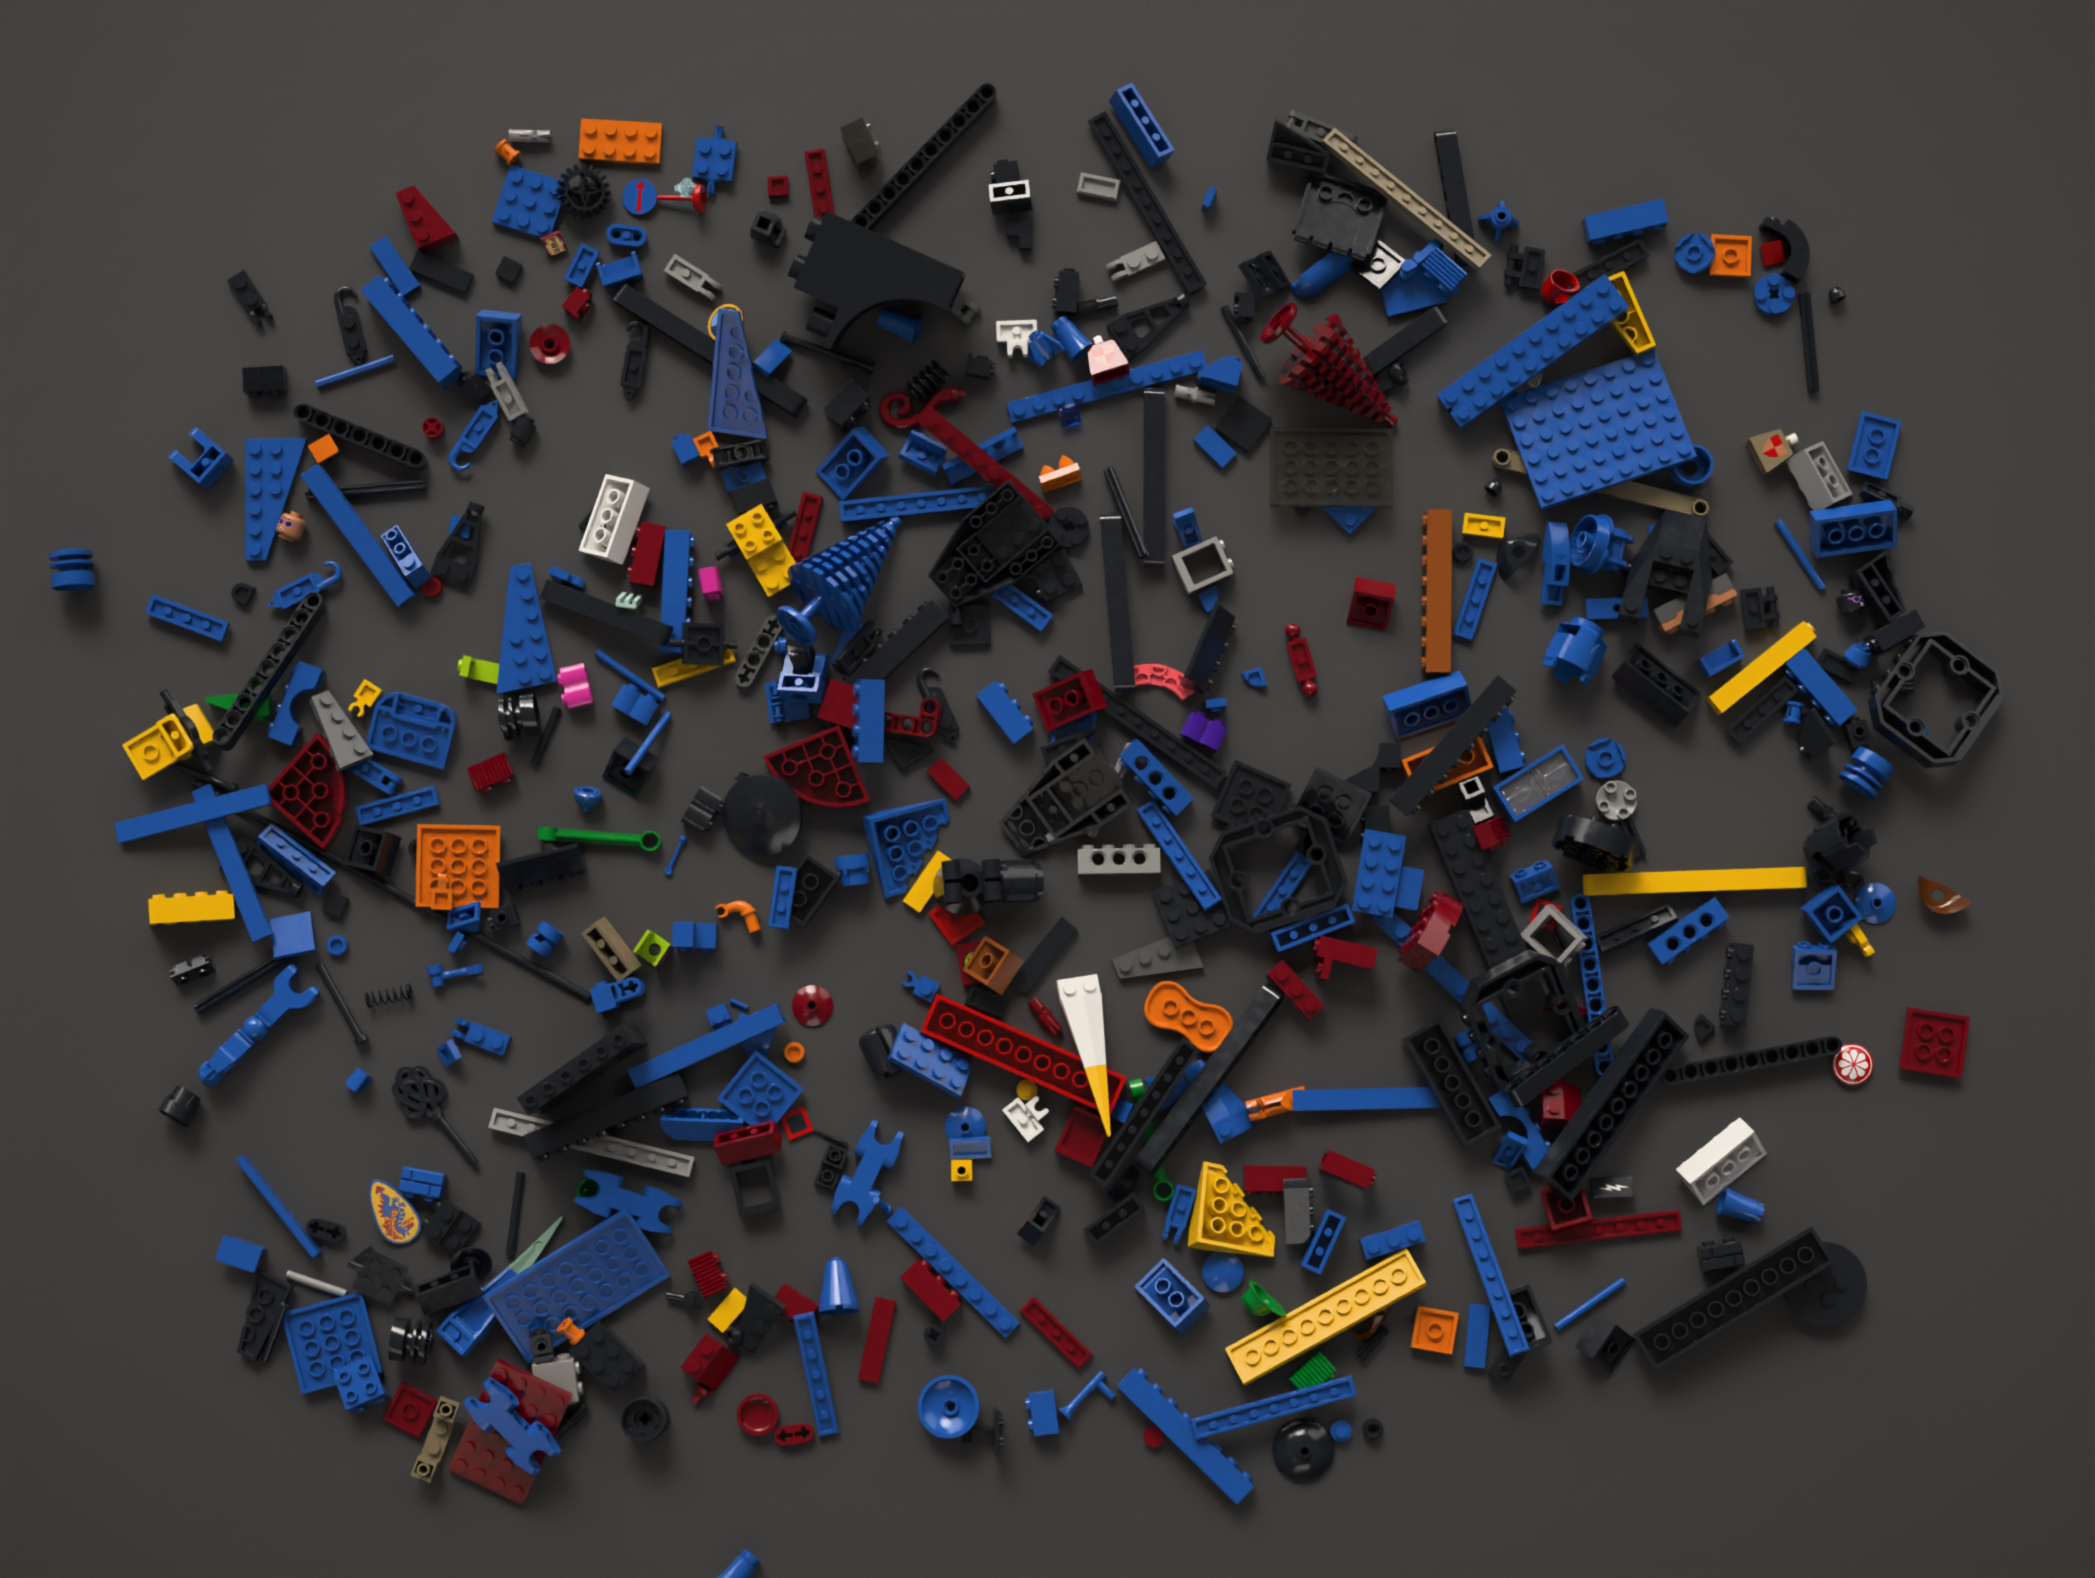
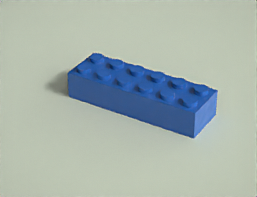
(410, 329)

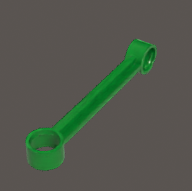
(595, 837)
(1160, 1176)

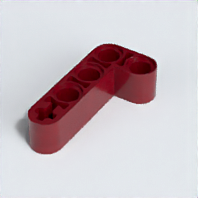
(917, 722)

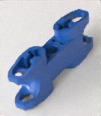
(874, 1157)
(643, 1206)
(503, 1417)

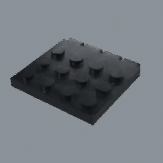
(1339, 216)

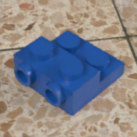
(1813, 966)

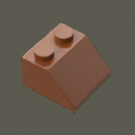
(993, 965)

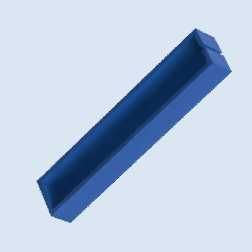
(1533, 352)

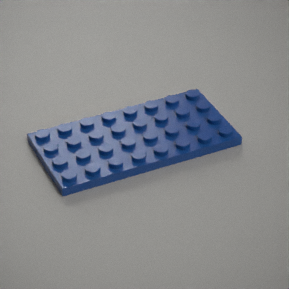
(578, 1282)

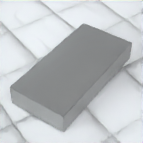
(1098, 186)

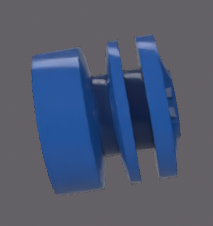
(72, 571)
(1867, 771)

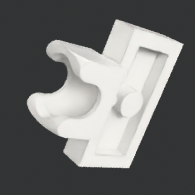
(1015, 334)
(1025, 1117)

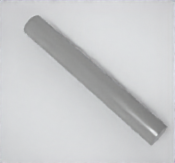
(316, 1283)

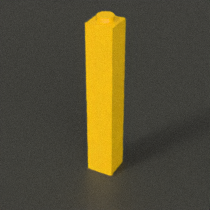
(1761, 667)

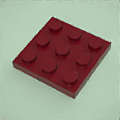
(1934, 1042)

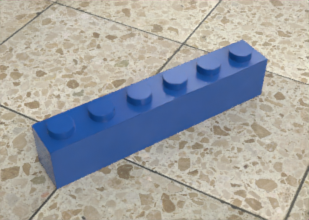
(676, 584)

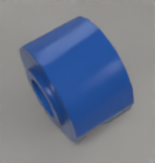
(1704, 465)

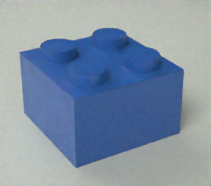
(1831, 913)

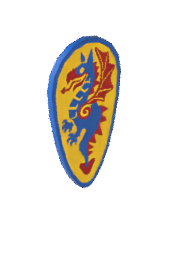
(393, 1213)

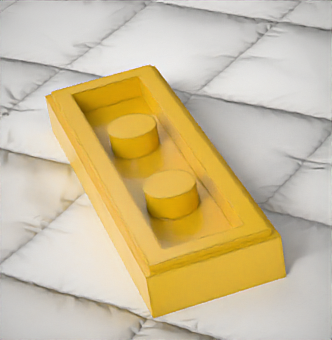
(923, 887)

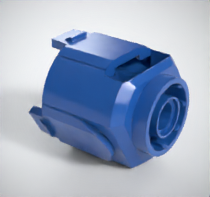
(1576, 650)

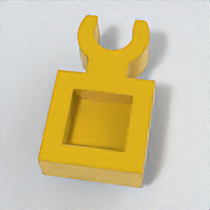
(367, 695)
(1856, 936)

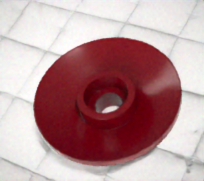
(544, 335)
(823, 1007)

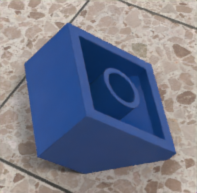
(1221, 374)

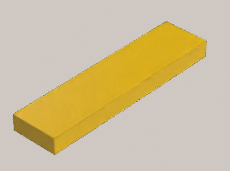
(676, 671)

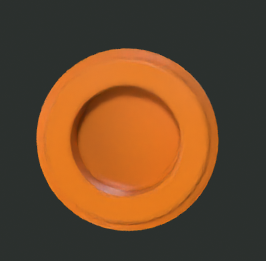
(794, 1052)

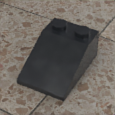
(1530, 1318)

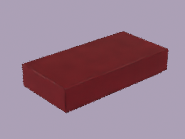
(948, 778)

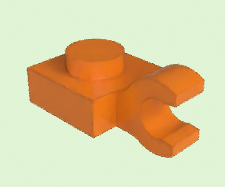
(704, 444)
(442, 896)

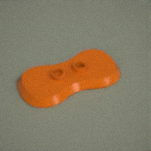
(1174, 1009)

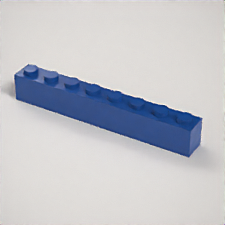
(1179, 1430)

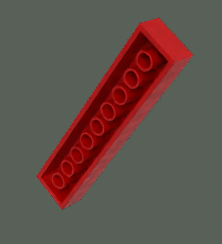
(1015, 1051)

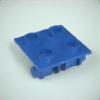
(783, 711)

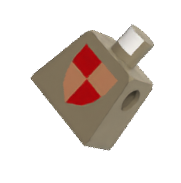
(1771, 449)

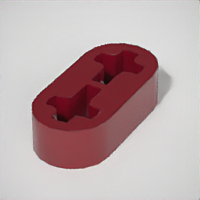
(795, 1439)

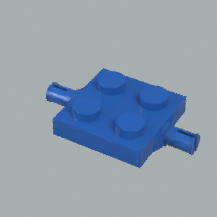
(714, 160)

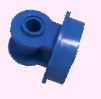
(1598, 545)

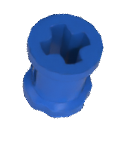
(1793, 713)

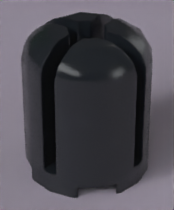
(876, 1048)

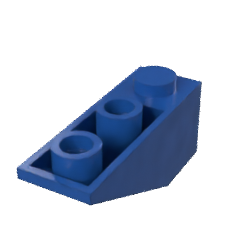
(406, 556)

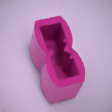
(711, 583)
(576, 686)

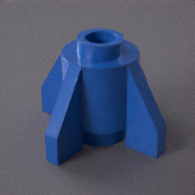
(1497, 224)
(1042, 347)

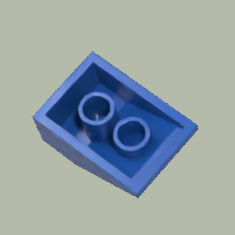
(497, 341)
(852, 462)
(1172, 1296)

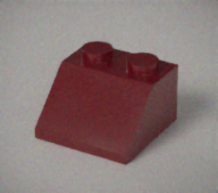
(1371, 603)
(1558, 1104)
(710, 1362)

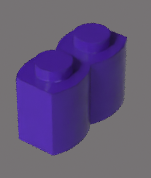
(1203, 731)

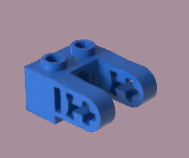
(208, 465)
(804, 688)
(609, 996)

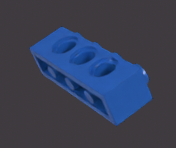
(1180, 797)
(1658, 945)

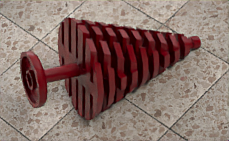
(1328, 366)

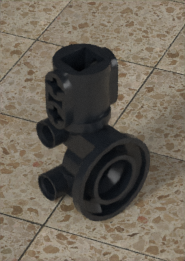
(994, 882)

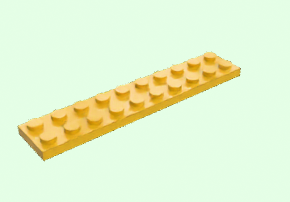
(1325, 1316)

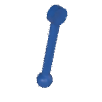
(668, 870)

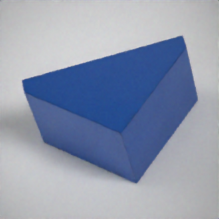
(464, 918)

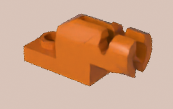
(1272, 1104)

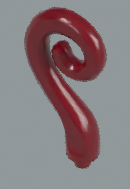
(942, 397)

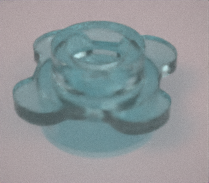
(685, 187)

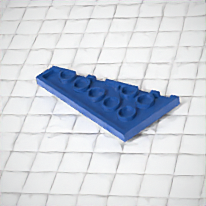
(734, 391)
(268, 484)
(525, 646)

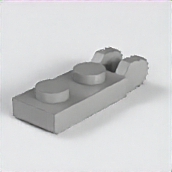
(1137, 261)
(690, 276)
(506, 393)

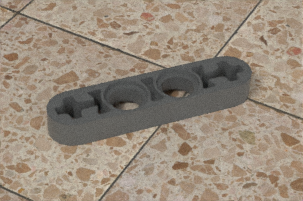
(755, 649)

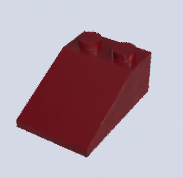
(1069, 700)

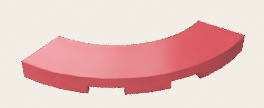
(1161, 676)

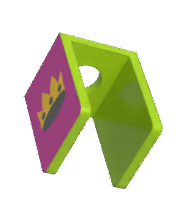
(646, 941)

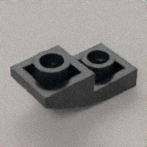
(831, 1167)

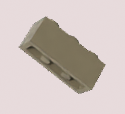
(611, 949)

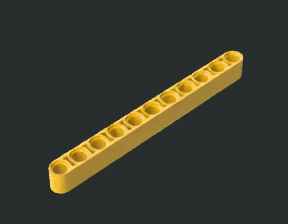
(1694, 881)

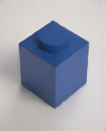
(685, 449)

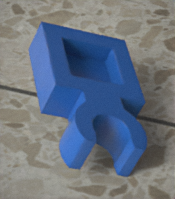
(562, 576)
(924, 987)

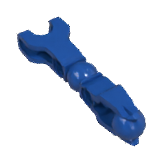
(257, 1026)

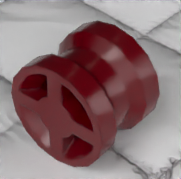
(429, 425)

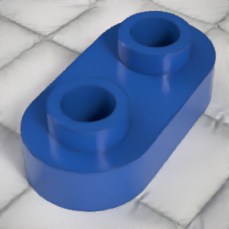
(627, 236)

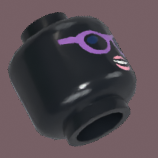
(1850, 603)

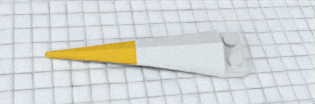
(1084, 1014)

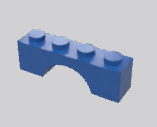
(304, 679)
(1536, 1146)

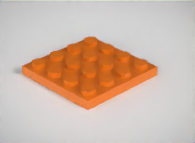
(467, 857)

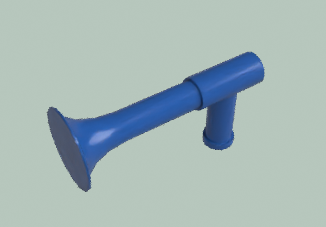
(1096, 1382)

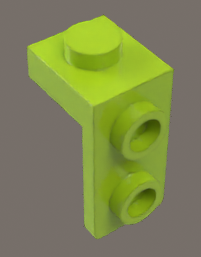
(478, 669)

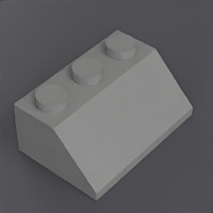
(1818, 476)

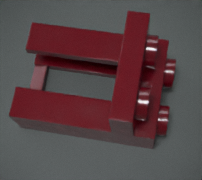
(1342, 952)

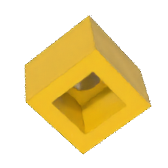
(967, 1164)

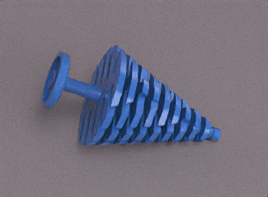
(837, 582)

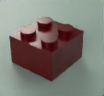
(1564, 1214)

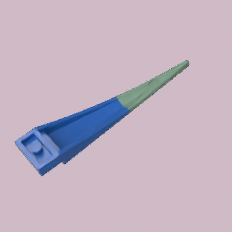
(475, 1318)

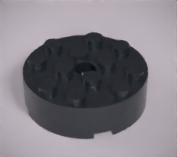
(1595, 843)

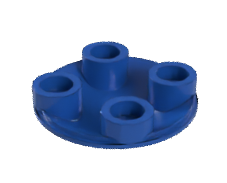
(1223, 1271)

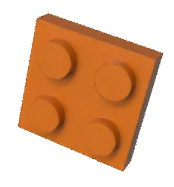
(1731, 256)
(1434, 1329)

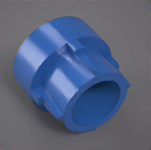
(853, 869)

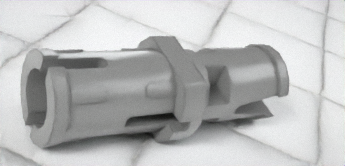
(534, 136)
(1195, 395)

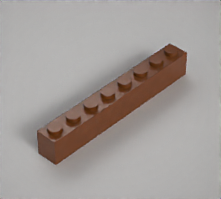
(1437, 587)

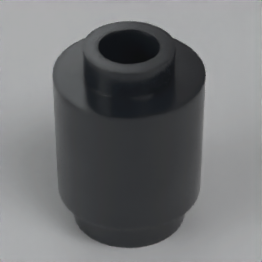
(522, 431)

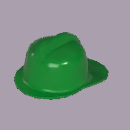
(1260, 1302)

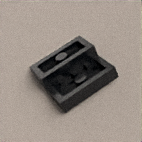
(1264, 275)

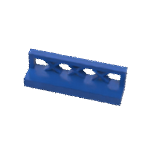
(996, 447)
(295, 859)

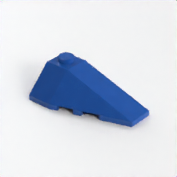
(1224, 1110)

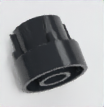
(180, 1106)

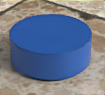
(337, 945)

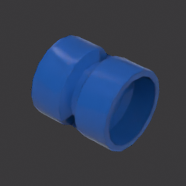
(545, 939)
(1462, 1041)

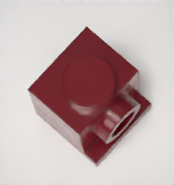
(578, 303)

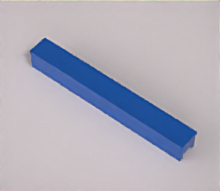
(358, 535)
(707, 1045)

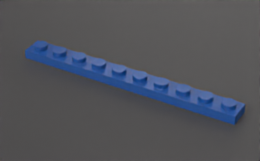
(1086, 393)
(1457, 986)

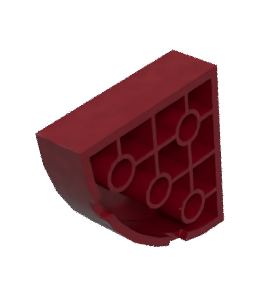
(821, 770)
(313, 792)
(1430, 932)

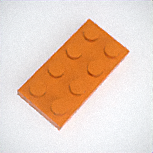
(620, 141)

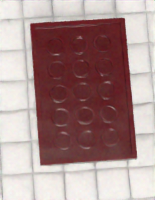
(483, 1454)

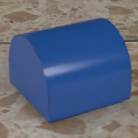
(358, 1080)

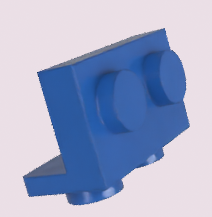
(923, 452)

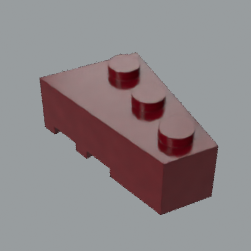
(424, 221)

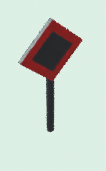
(1550, 925)
(798, 1123)

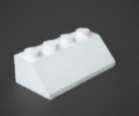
(619, 508)
(1721, 1161)

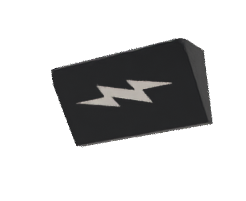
(1612, 1187)

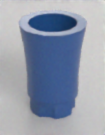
(900, 323)
(1071, 338)
(1739, 1206)
(742, 1566)

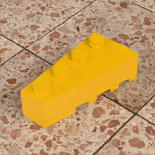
(1632, 324)
(191, 908)

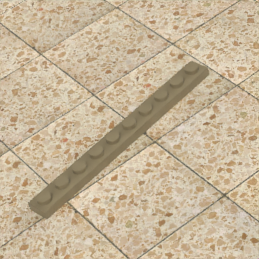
(1406, 199)

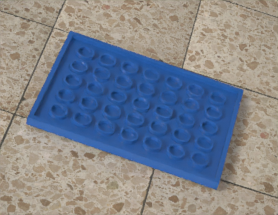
(1597, 429)

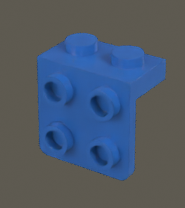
(360, 1385)

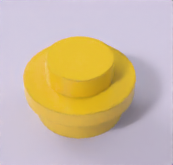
(1026, 1089)

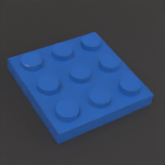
(528, 203)
(760, 1091)

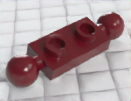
(1301, 660)

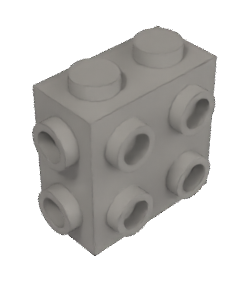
(561, 1372)

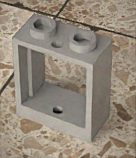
(1184, 575)
(1539, 922)

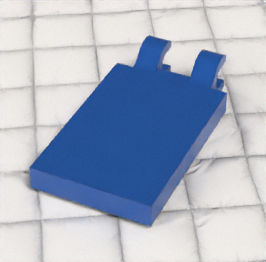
(1412, 295)

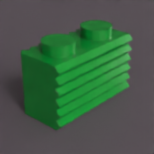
(1313, 1372)

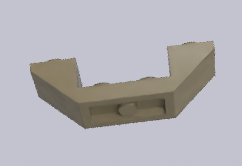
(437, 1439)

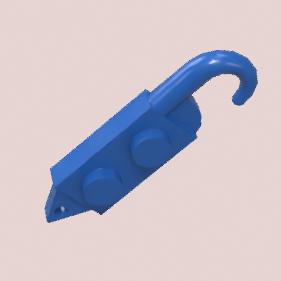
(474, 433)
(295, 592)

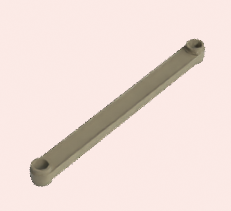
(1627, 491)

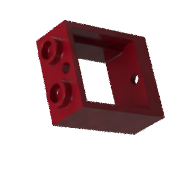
(1347, 1169)

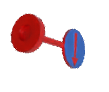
(641, 197)

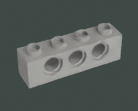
(1150, 866)

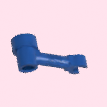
(438, 975)

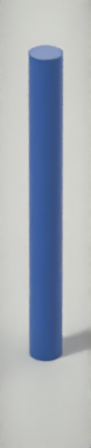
(355, 371)
(1800, 554)
(629, 675)
(647, 743)
(1590, 1304)

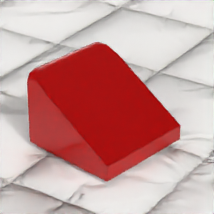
(1771, 253)

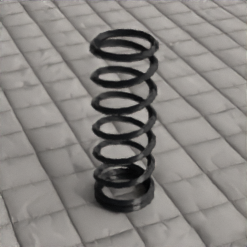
(409, 993)

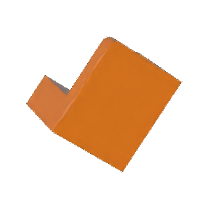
(323, 449)

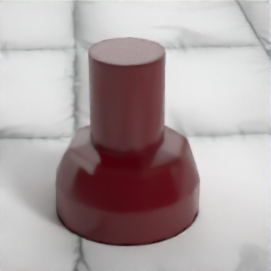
(702, 1391)

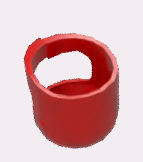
(1558, 284)

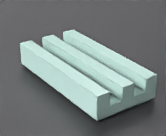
(623, 601)

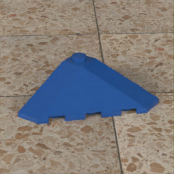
(900, 839)

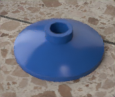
(1865, 903)
(965, 1115)

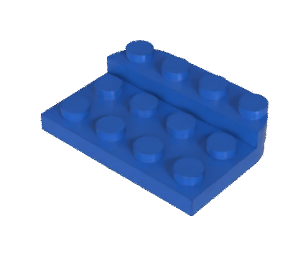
(412, 729)

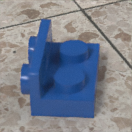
(1534, 881)

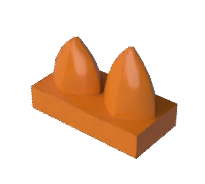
(1065, 475)

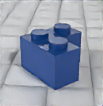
(694, 935)

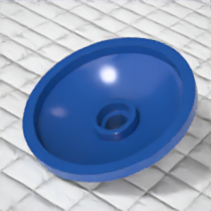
(935, 1402)

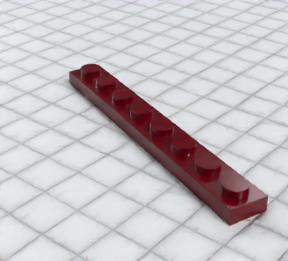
(977, 458)

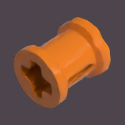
(501, 149)
(571, 1331)

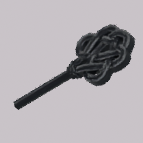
(436, 1114)

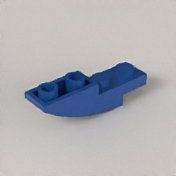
(1557, 563)

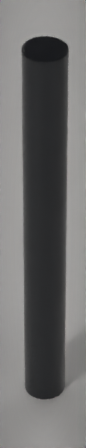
(1242, 342)
(515, 1213)

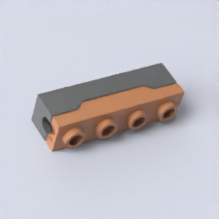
(1669, 615)

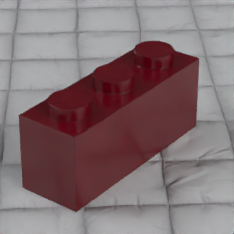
(647, 555)
(1295, 990)
(748, 1143)
(1269, 1177)
(931, 1289)

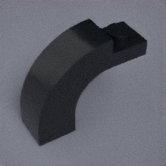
(1796, 245)

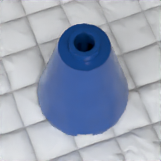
(837, 1290)

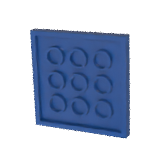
(329, 1338)

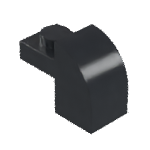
(1474, 800)

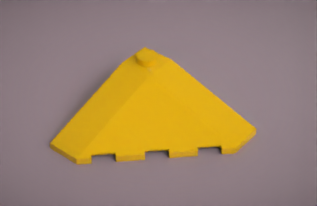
(1224, 1220)

